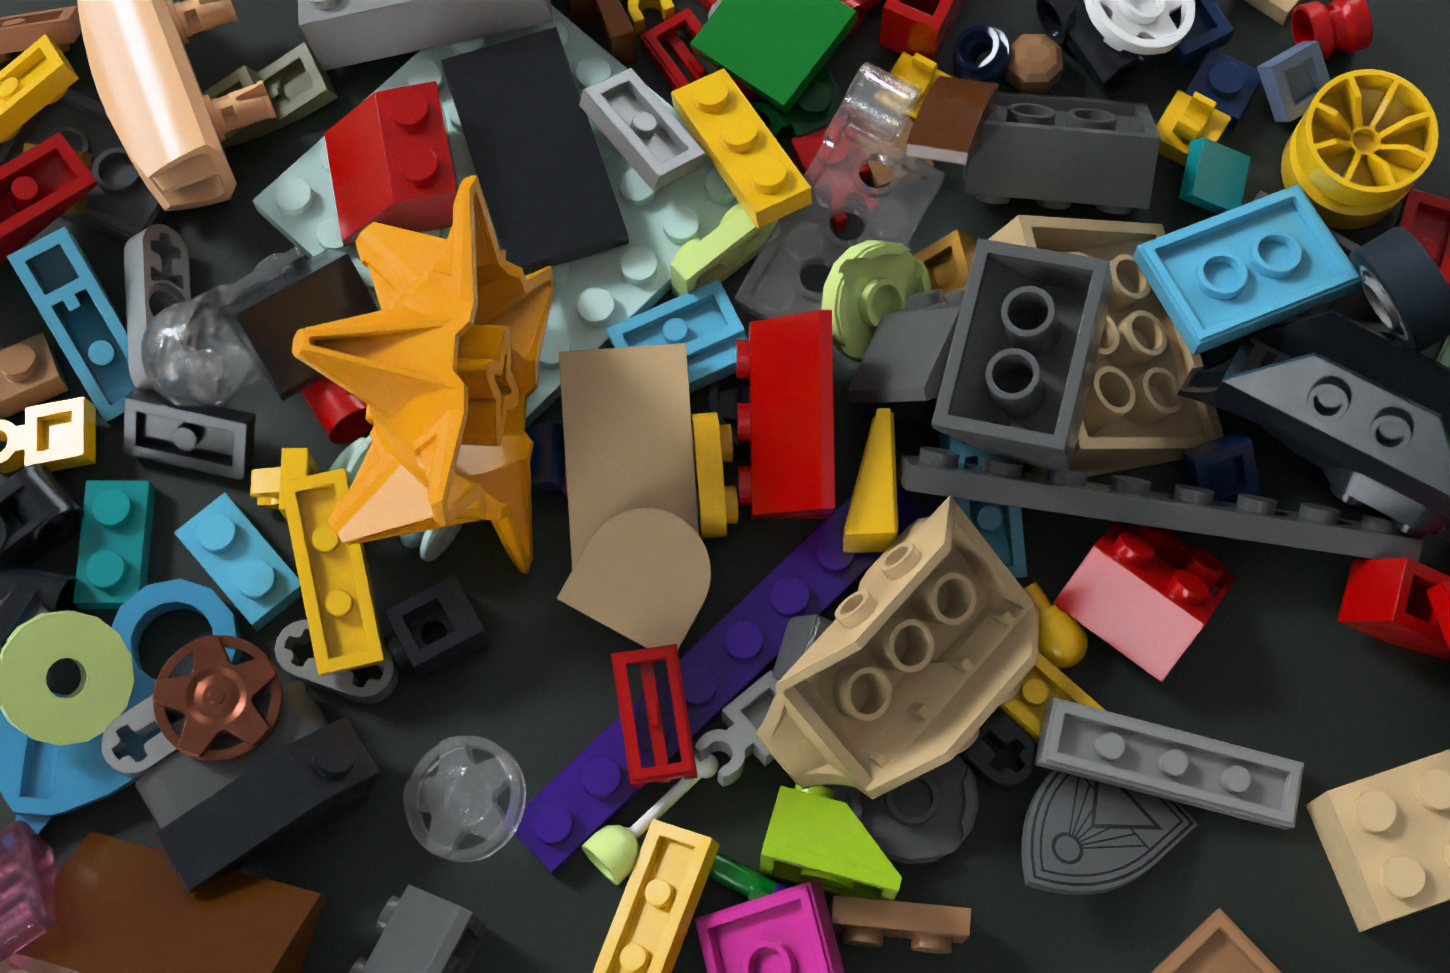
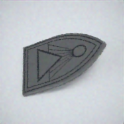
(1095, 835)

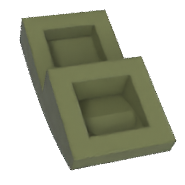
(294, 88)

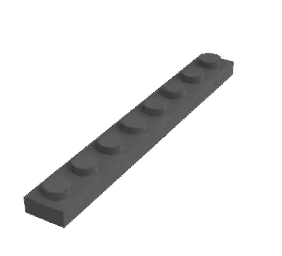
(1131, 501)

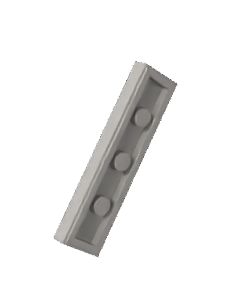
(1169, 763)

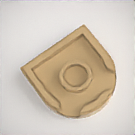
(642, 577)

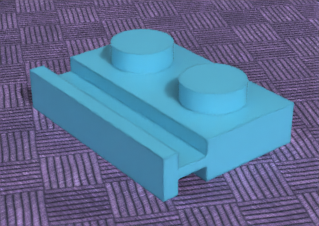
(699, 319)

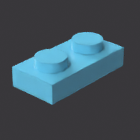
(240, 561)

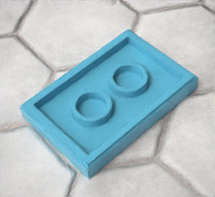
(1246, 269)

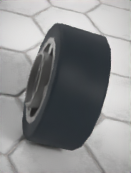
(1405, 288)

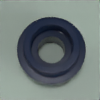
(973, 43)

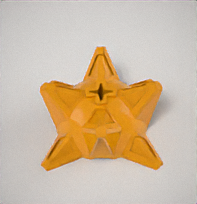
(440, 381)

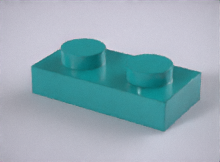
(114, 542)

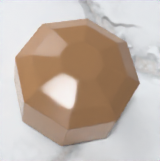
(1034, 64)

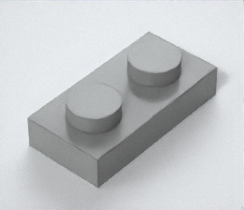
(642, 129)

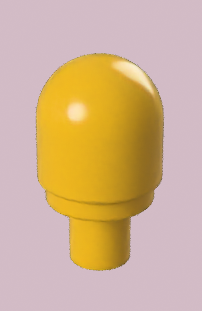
(1059, 635)

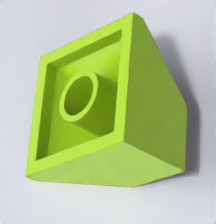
(827, 843)

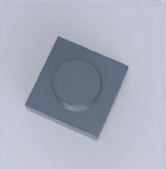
(1293, 79)

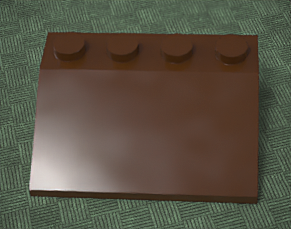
(130, 914)

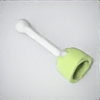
(617, 847)

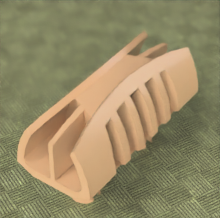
(157, 100)

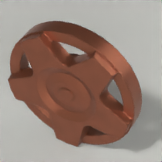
(217, 698)

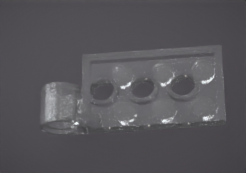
(859, 133)

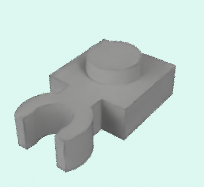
(743, 720)

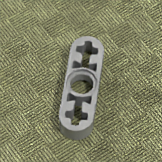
(159, 255)

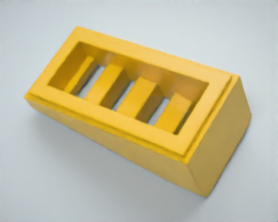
(873, 507)

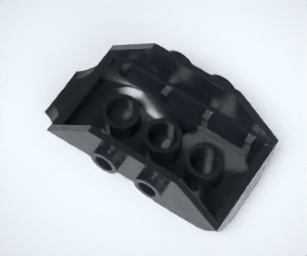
(1348, 405)

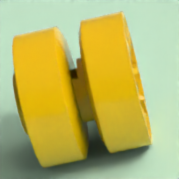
(1361, 147)

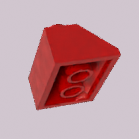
(788, 417)

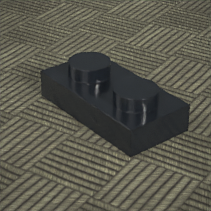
(189, 437)

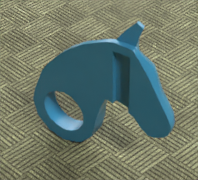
(52, 779)

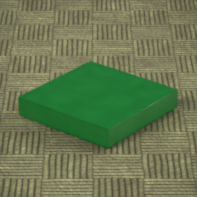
(774, 43)

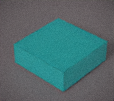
(1214, 176)

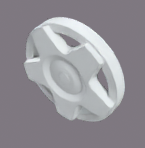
(1142, 19)

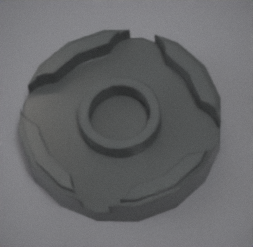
(923, 816)

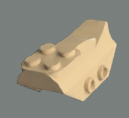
(906, 663)

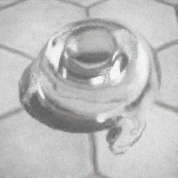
(186, 357)

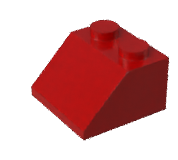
(393, 163)

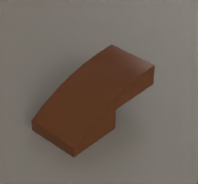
(612, 23)
(952, 120)

